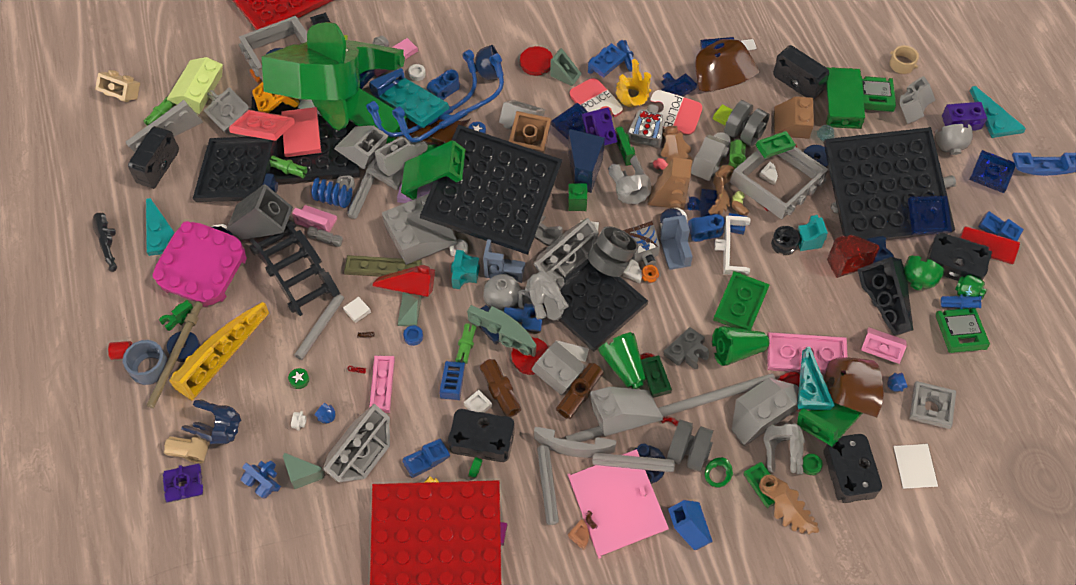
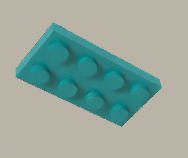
(416, 102)

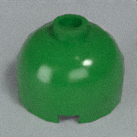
(922, 274)

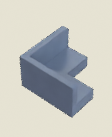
(675, 242)
(496, 264)

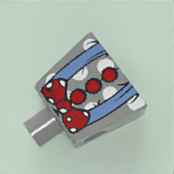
(647, 127)

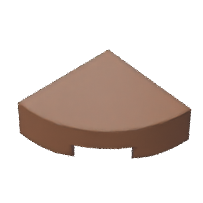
(580, 534)

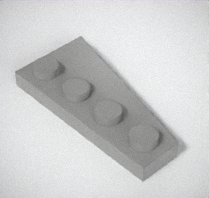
(177, 120)

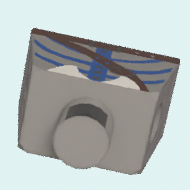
(647, 243)

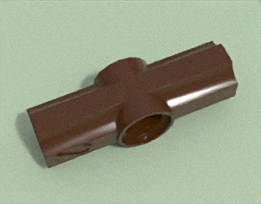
(500, 388)
(574, 399)

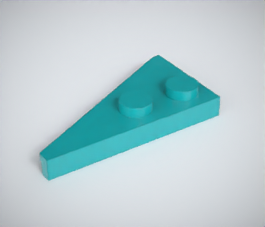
(998, 120)
(157, 230)
(812, 388)

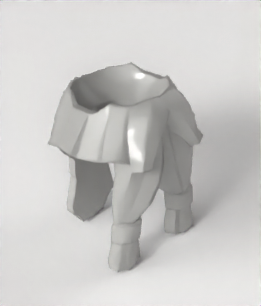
(638, 184)
(545, 288)
(777, 434)

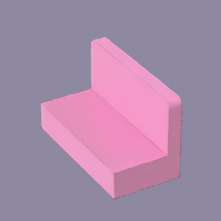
(314, 217)
(884, 345)

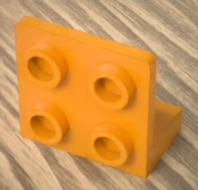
(267, 101)

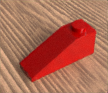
(414, 280)

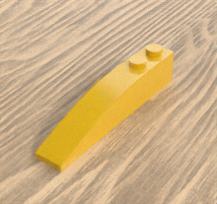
(215, 352)

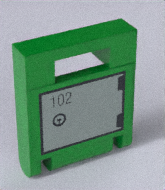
(878, 89)
(962, 324)

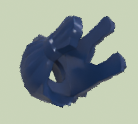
(225, 424)

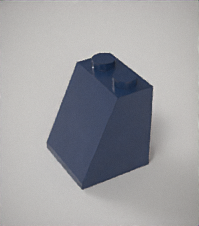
(585, 157)

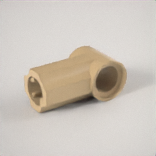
(193, 450)

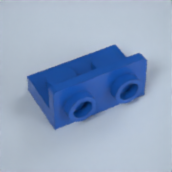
(606, 60)

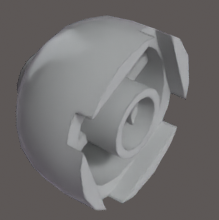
(954, 138)
(501, 292)

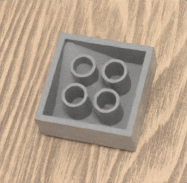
(415, 236)

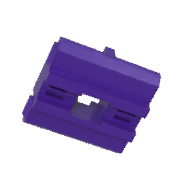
(171, 480)

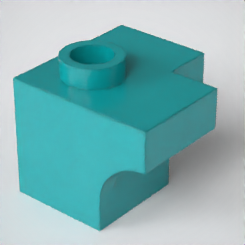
(812, 234)
(464, 269)

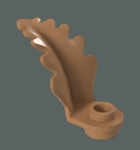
(675, 145)
(721, 177)
(787, 505)

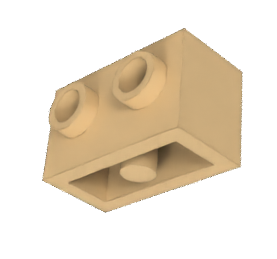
(117, 86)

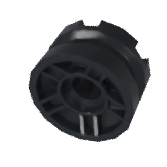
(790, 237)

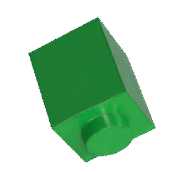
(577, 197)

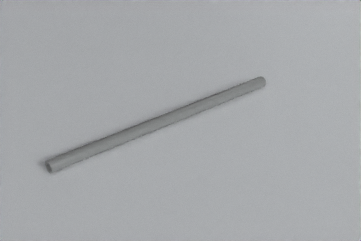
(683, 405)

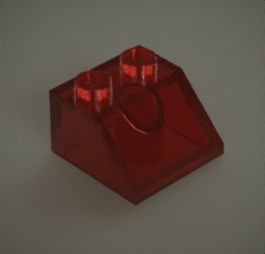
(851, 254)

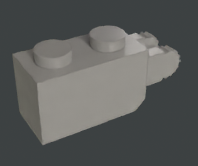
(395, 154)

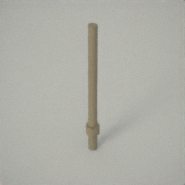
(190, 321)

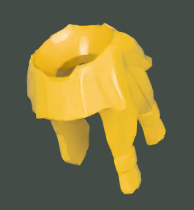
(635, 83)

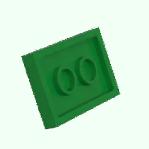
(741, 301)

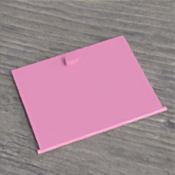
(617, 505)

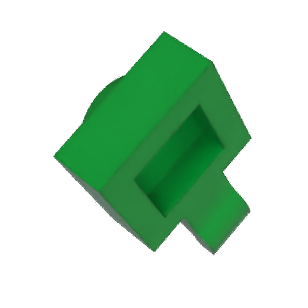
(178, 315)

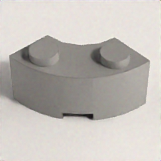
(916, 99)
(709, 157)

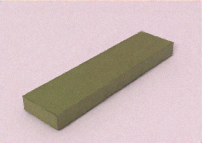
(375, 265)

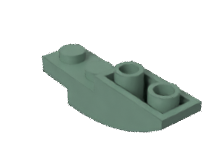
(510, 331)

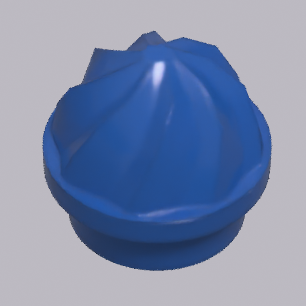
(897, 382)
(325, 413)

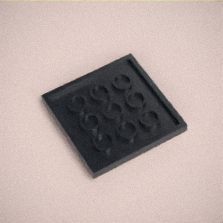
(233, 168)
(598, 304)

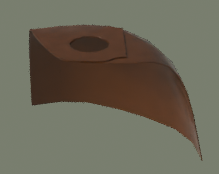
(729, 69)
(439, 137)
(860, 386)

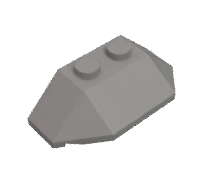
(568, 250)
(763, 407)
(360, 446)

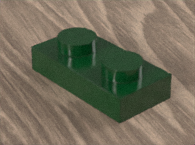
(656, 376)

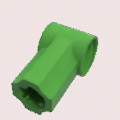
(737, 153)

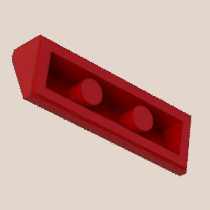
(1002, 248)

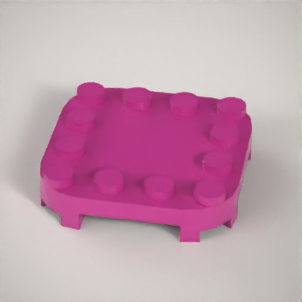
(199, 263)

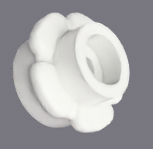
(298, 420)

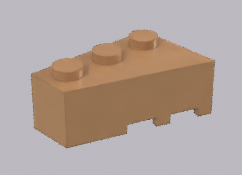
(672, 185)

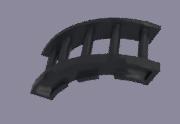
(305, 251)

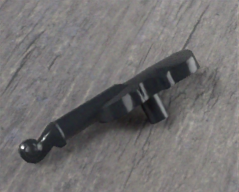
(104, 236)

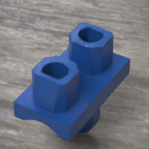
(254, 473)

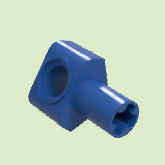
(523, 316)

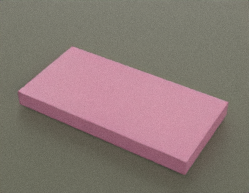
(786, 350)

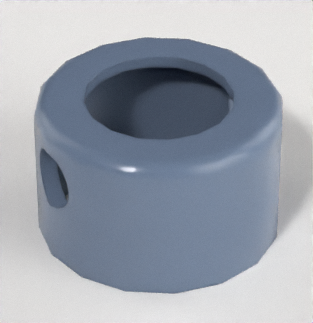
(137, 353)

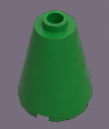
(737, 344)
(625, 359)

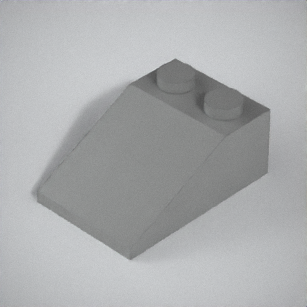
(623, 409)

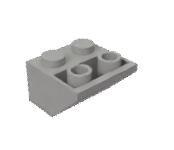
(361, 144)

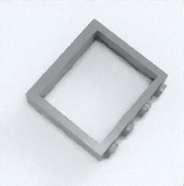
(267, 35)
(768, 200)

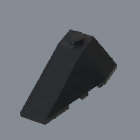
(889, 292)

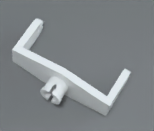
(724, 244)

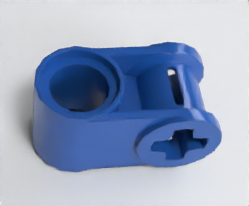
(444, 84)
(704, 227)

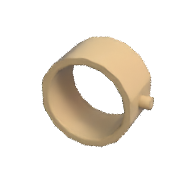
(905, 51)

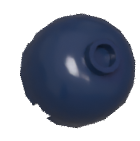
(483, 64)

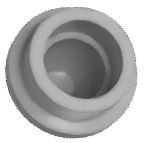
(381, 40)

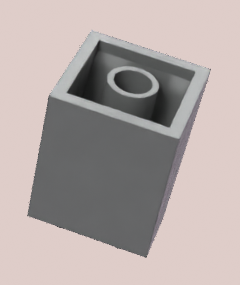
(260, 215)

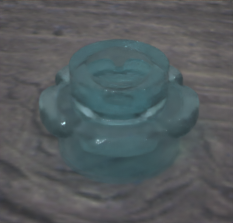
(825, 132)

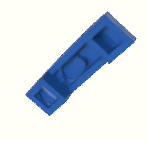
(1045, 165)

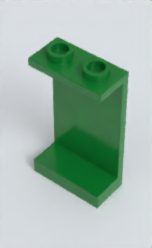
(845, 98)
(360, 115)
(433, 165)
(828, 424)

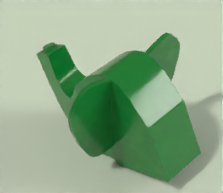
(326, 69)

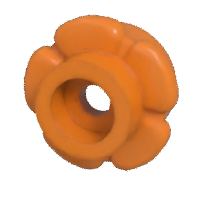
(650, 269)

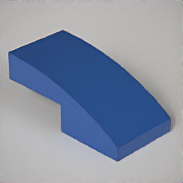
(992, 224)
(427, 458)

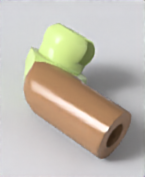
(737, 203)

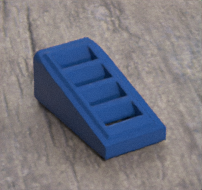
(385, 82)
(453, 394)

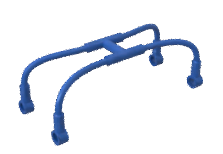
(448, 119)

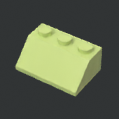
(195, 83)

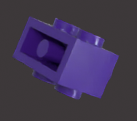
(965, 114)
(600, 124)

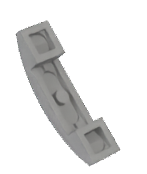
(573, 448)

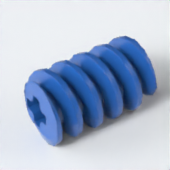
(331, 194)

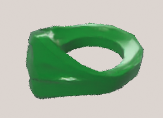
(713, 464)

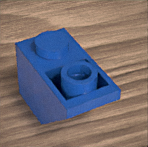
(691, 523)

